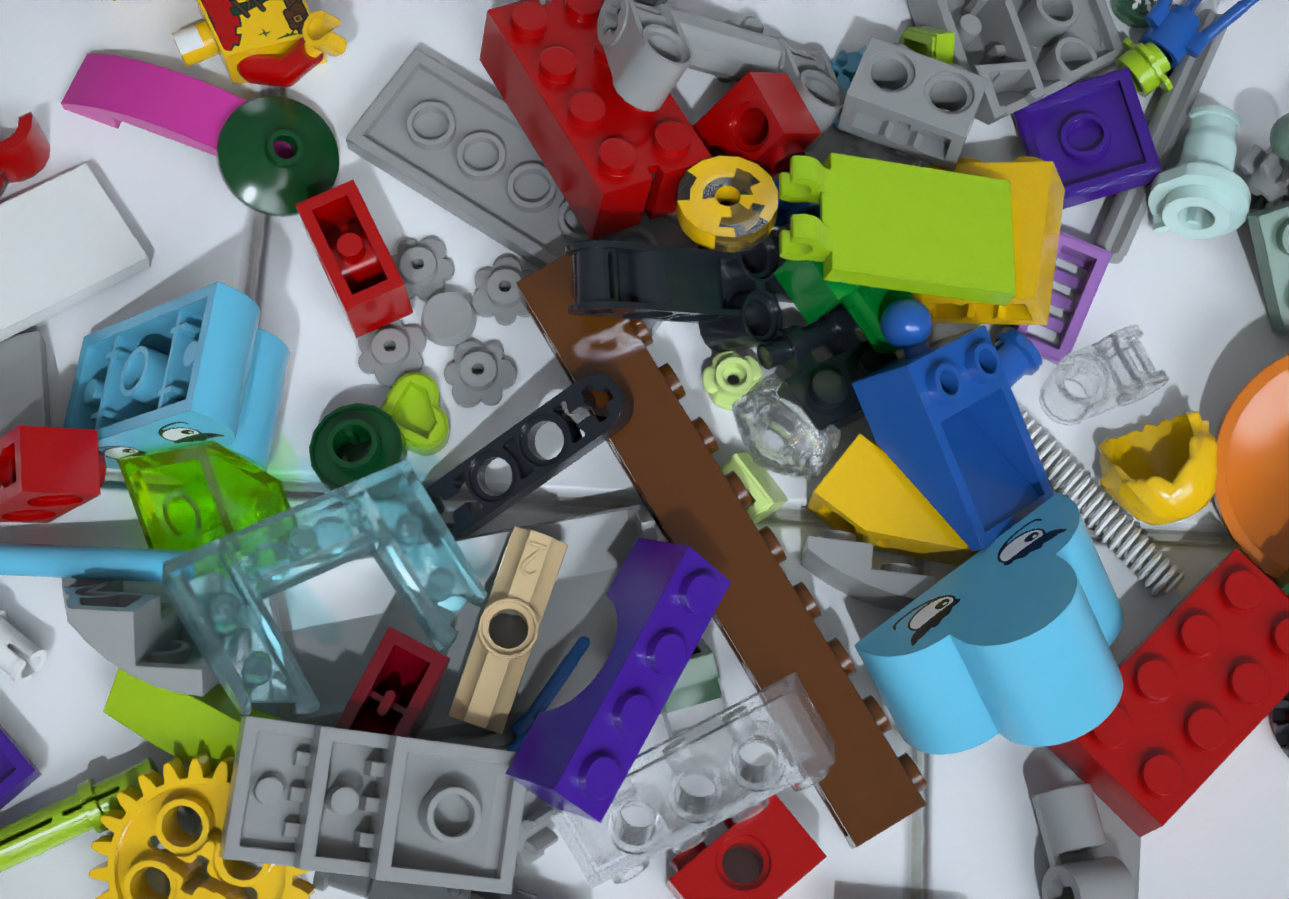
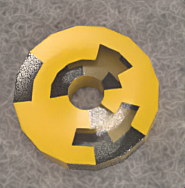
(723, 226)

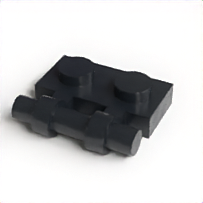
(824, 387)

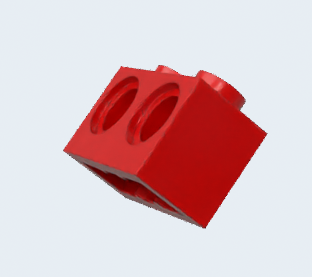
(759, 122)
(48, 472)

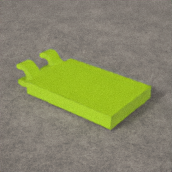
(902, 227)

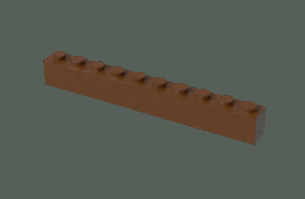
(700, 507)

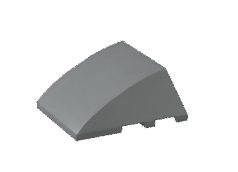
(1024, 45)

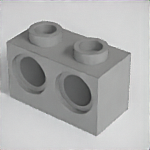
(909, 112)

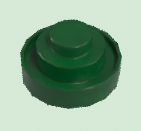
(355, 444)

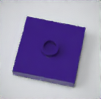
(1092, 136)

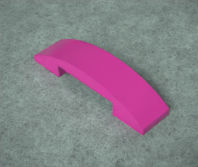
(155, 100)

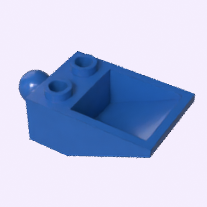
(953, 425)

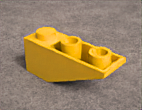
(883, 507)

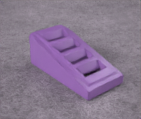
(1095, 262)

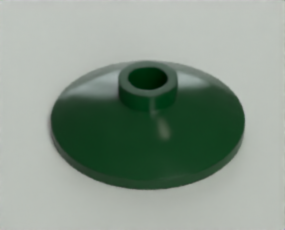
(255, 170)

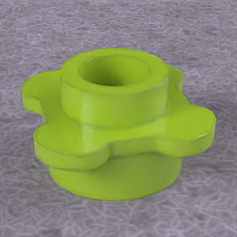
(1146, 66)

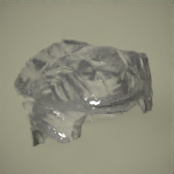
(781, 433)

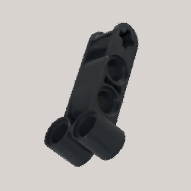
(680, 285)

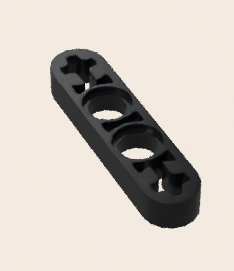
(519, 451)

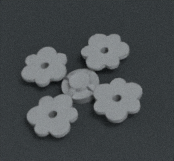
(448, 322)

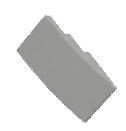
(373, 806)

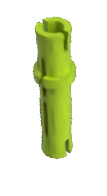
(68, 817)

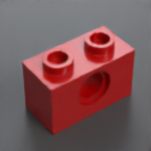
(355, 258)
(774, 838)

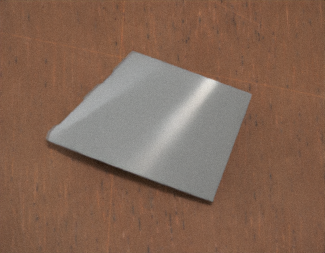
(137, 635)

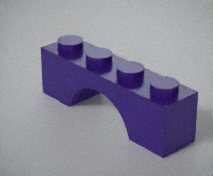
(587, 746)

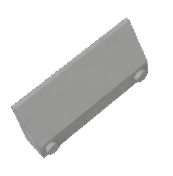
(344, 613)

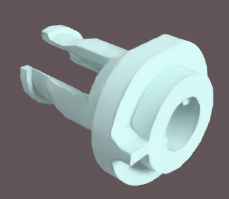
(1202, 192)

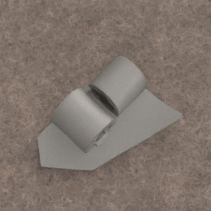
(1086, 847)

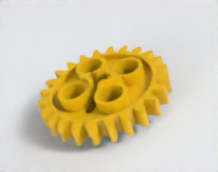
(155, 814)

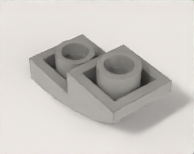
(847, 567)

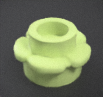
(724, 365)

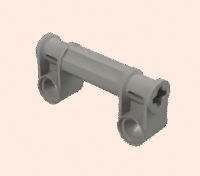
(656, 45)

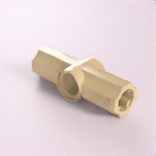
(523, 588)

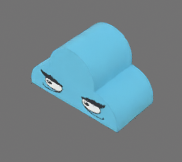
(182, 379)
(1005, 642)

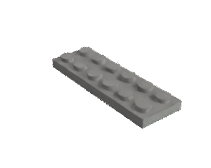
(479, 165)

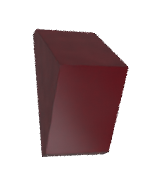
(396, 688)

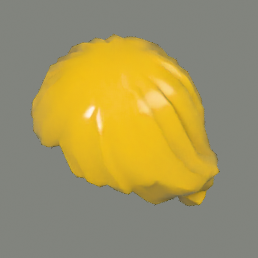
(1162, 470)

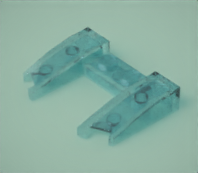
(224, 582)

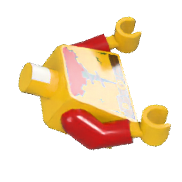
(261, 39)

